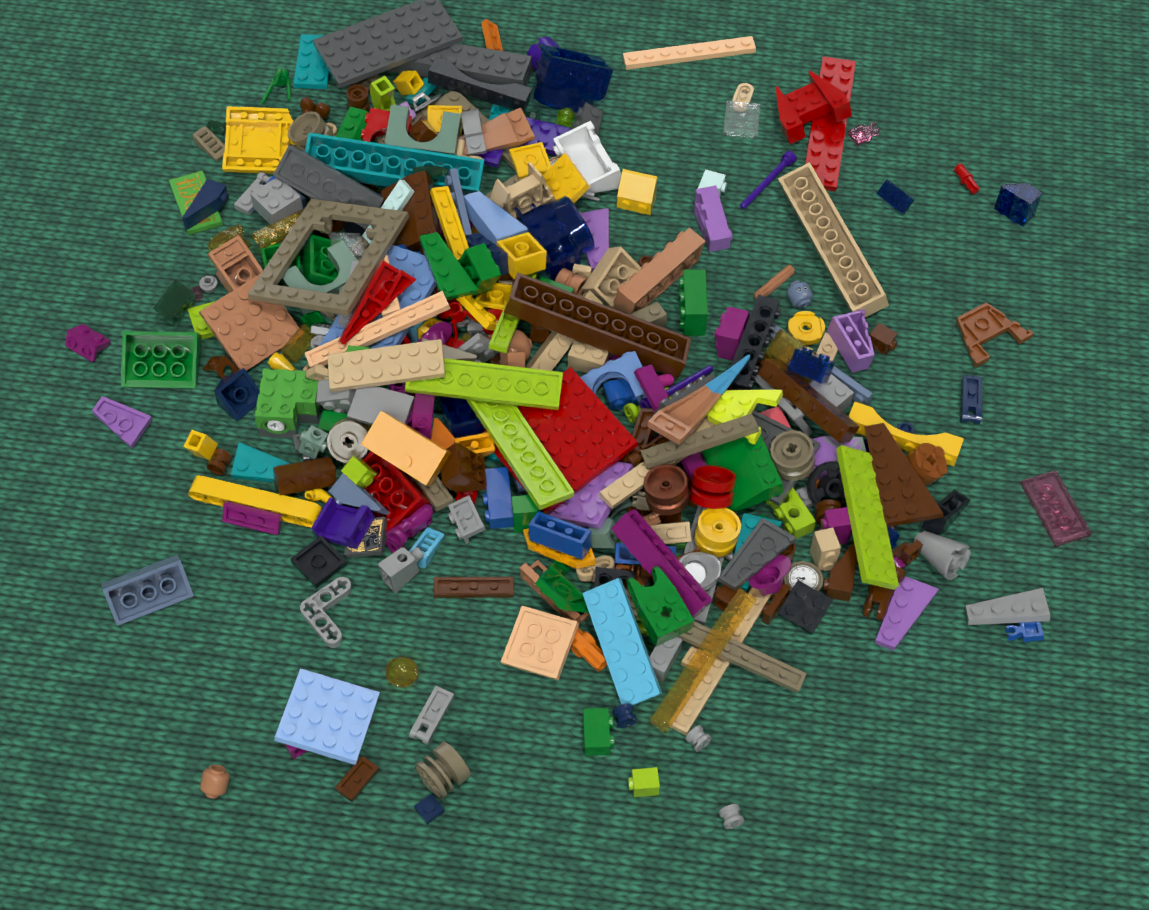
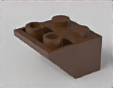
(464, 470)

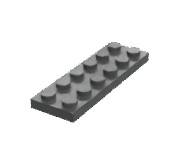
(323, 181)

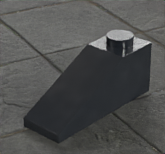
(951, 507)

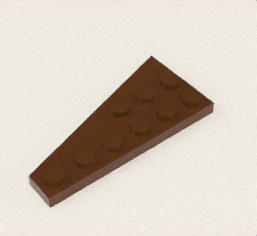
(899, 486)

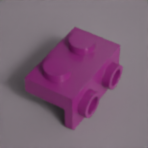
(86, 341)

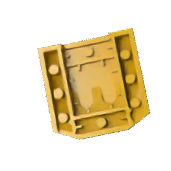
(255, 139)

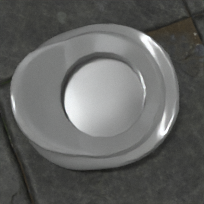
(703, 567)

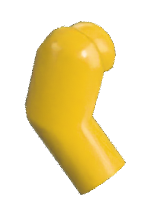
(317, 495)

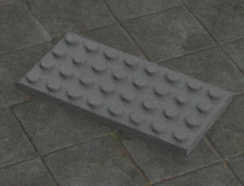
(387, 41)

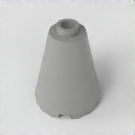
(944, 553)

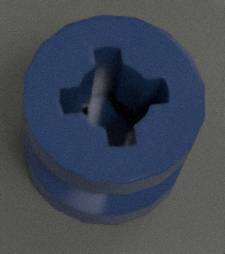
(624, 715)

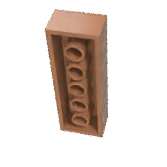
(659, 273)

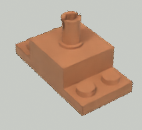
(234, 263)

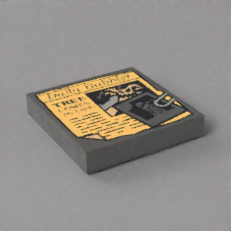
(373, 541)

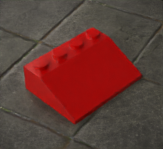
(393, 490)

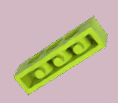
(794, 506)

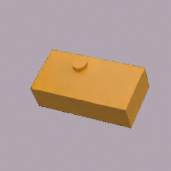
(406, 448)

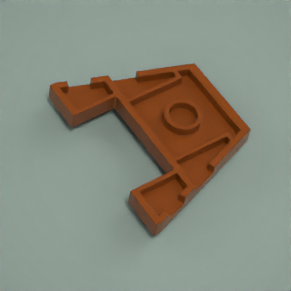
(985, 324)

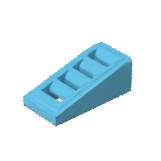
(430, 550)

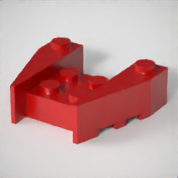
(808, 104)

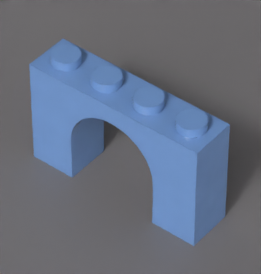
(620, 368)

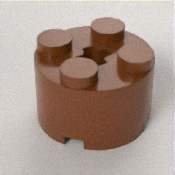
(928, 462)

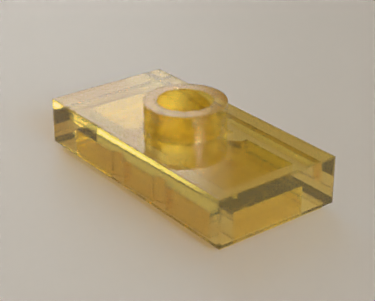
(298, 343)

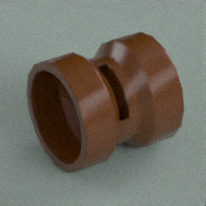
(218, 463)

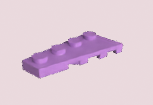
(599, 226)
(904, 609)

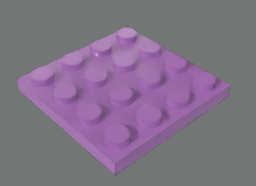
(586, 506)

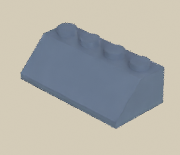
(147, 590)

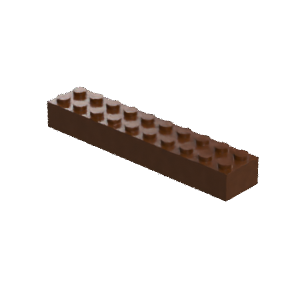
(596, 324)

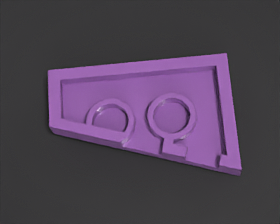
(122, 420)

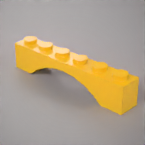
(866, 416)

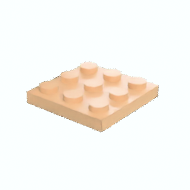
(540, 643)

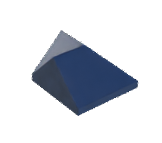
(237, 394)

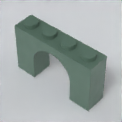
(444, 142)
(342, 260)

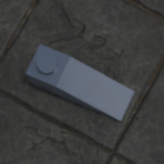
(354, 496)

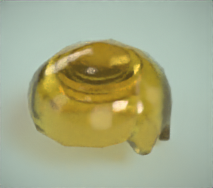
(402, 672)

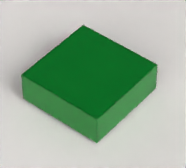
(311, 318)

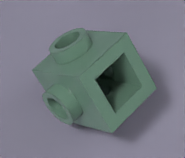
(313, 442)

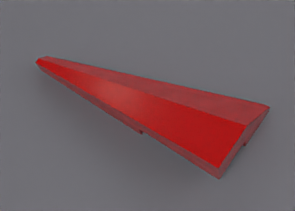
(381, 290)

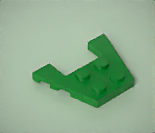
(560, 589)

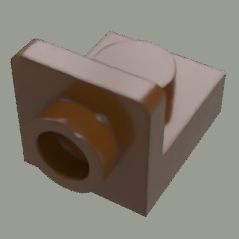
(908, 552)

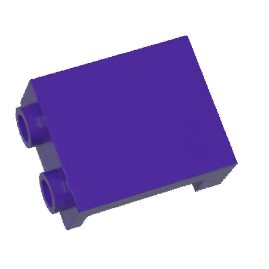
(343, 524)

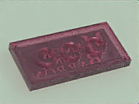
(1055, 508)

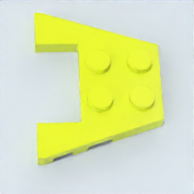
(741, 403)

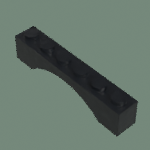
(446, 75)

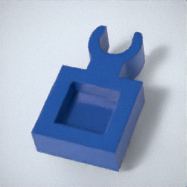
(1027, 630)

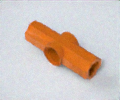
(586, 647)

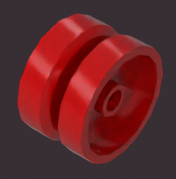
(712, 487)

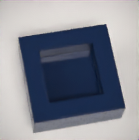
(429, 809)

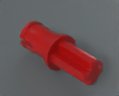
(966, 178)

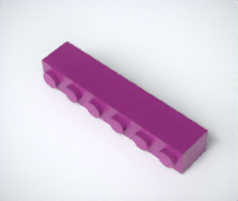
(653, 552)

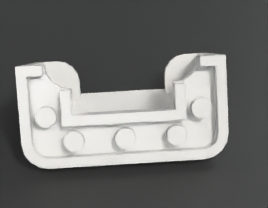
(589, 157)

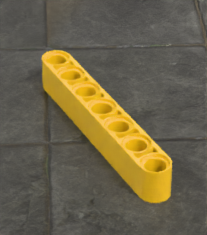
(218, 492)

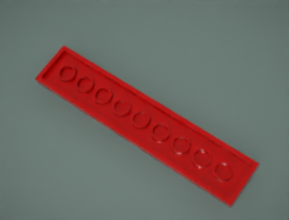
(826, 135)

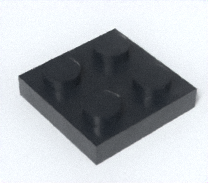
(318, 561)
(805, 607)

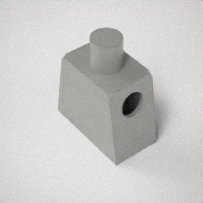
(400, 568)

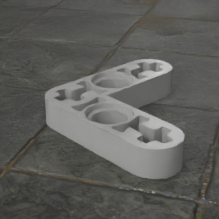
(320, 607)

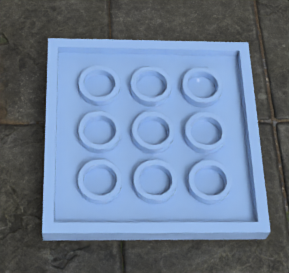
(327, 716)

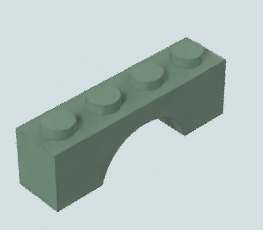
(606, 536)

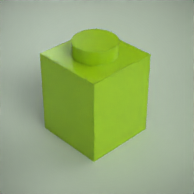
(359, 472)
(644, 782)

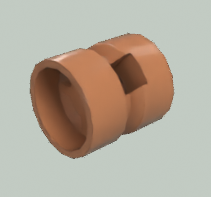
(567, 278)

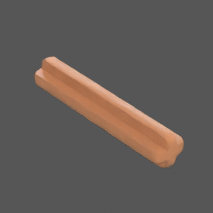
(775, 282)

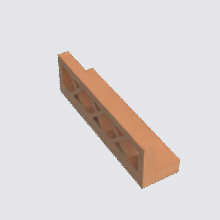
(530, 577)

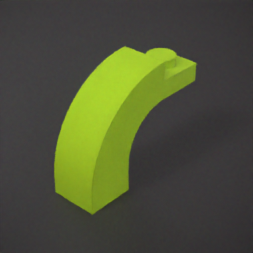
(382, 94)

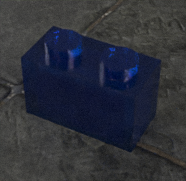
(811, 365)

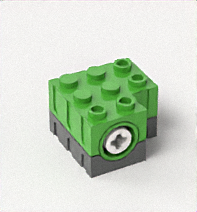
(285, 402)

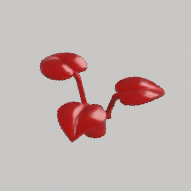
(458, 315)

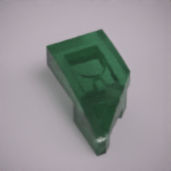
(433, 171)

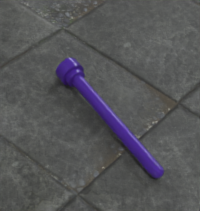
(788, 159)
(644, 403)

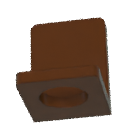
(217, 364)

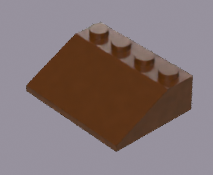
(421, 211)

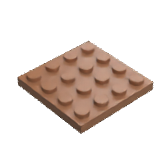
(248, 327)

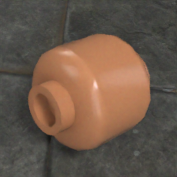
(214, 781)

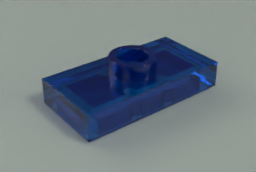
(895, 196)

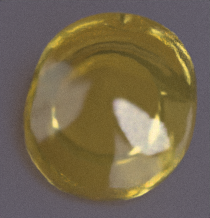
(226, 235)

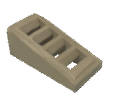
(202, 136)

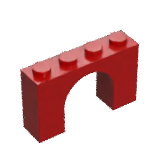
(377, 124)

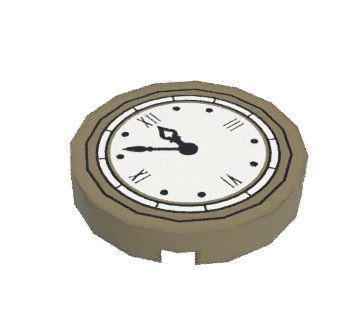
(806, 573)

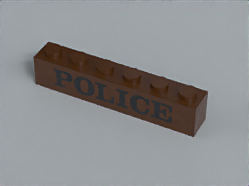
(808, 400)

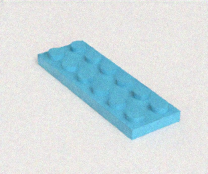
(622, 643)

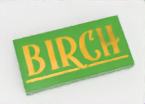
(185, 190)

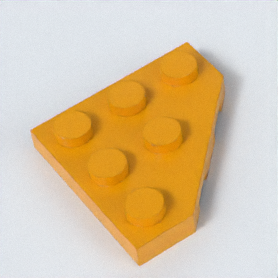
(559, 556)

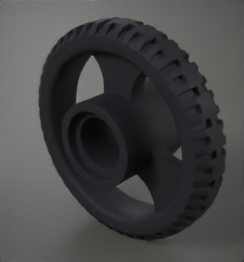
(837, 490)

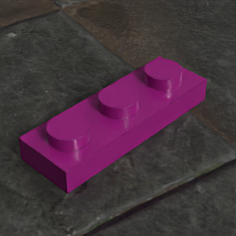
(251, 518)

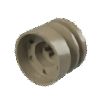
(440, 772)

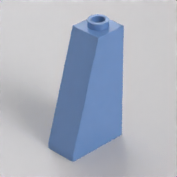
(491, 219)

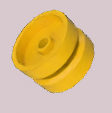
(717, 531)

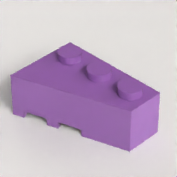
(712, 219)
(852, 339)

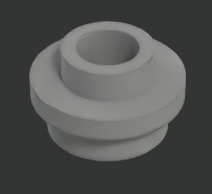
(208, 284)

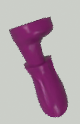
(409, 528)

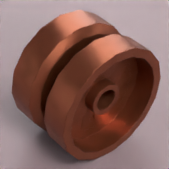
(666, 489)

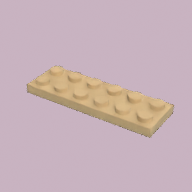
(386, 365)

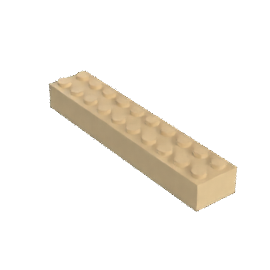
(833, 241)

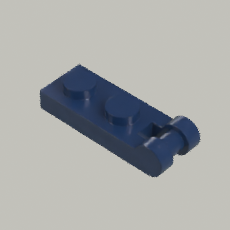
(971, 399)

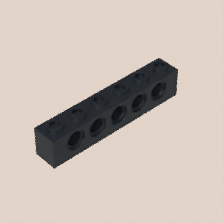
(753, 342)

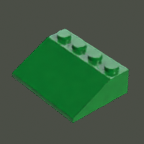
(160, 359)
(754, 471)

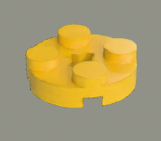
(808, 319)

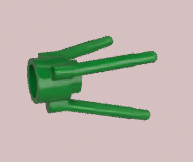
(280, 79)

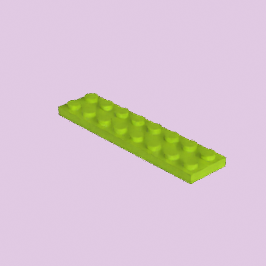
(494, 384)
(523, 452)
(867, 518)

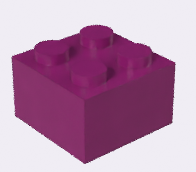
(730, 332)

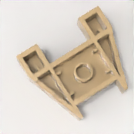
(522, 193)

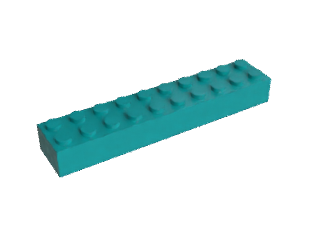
(387, 164)

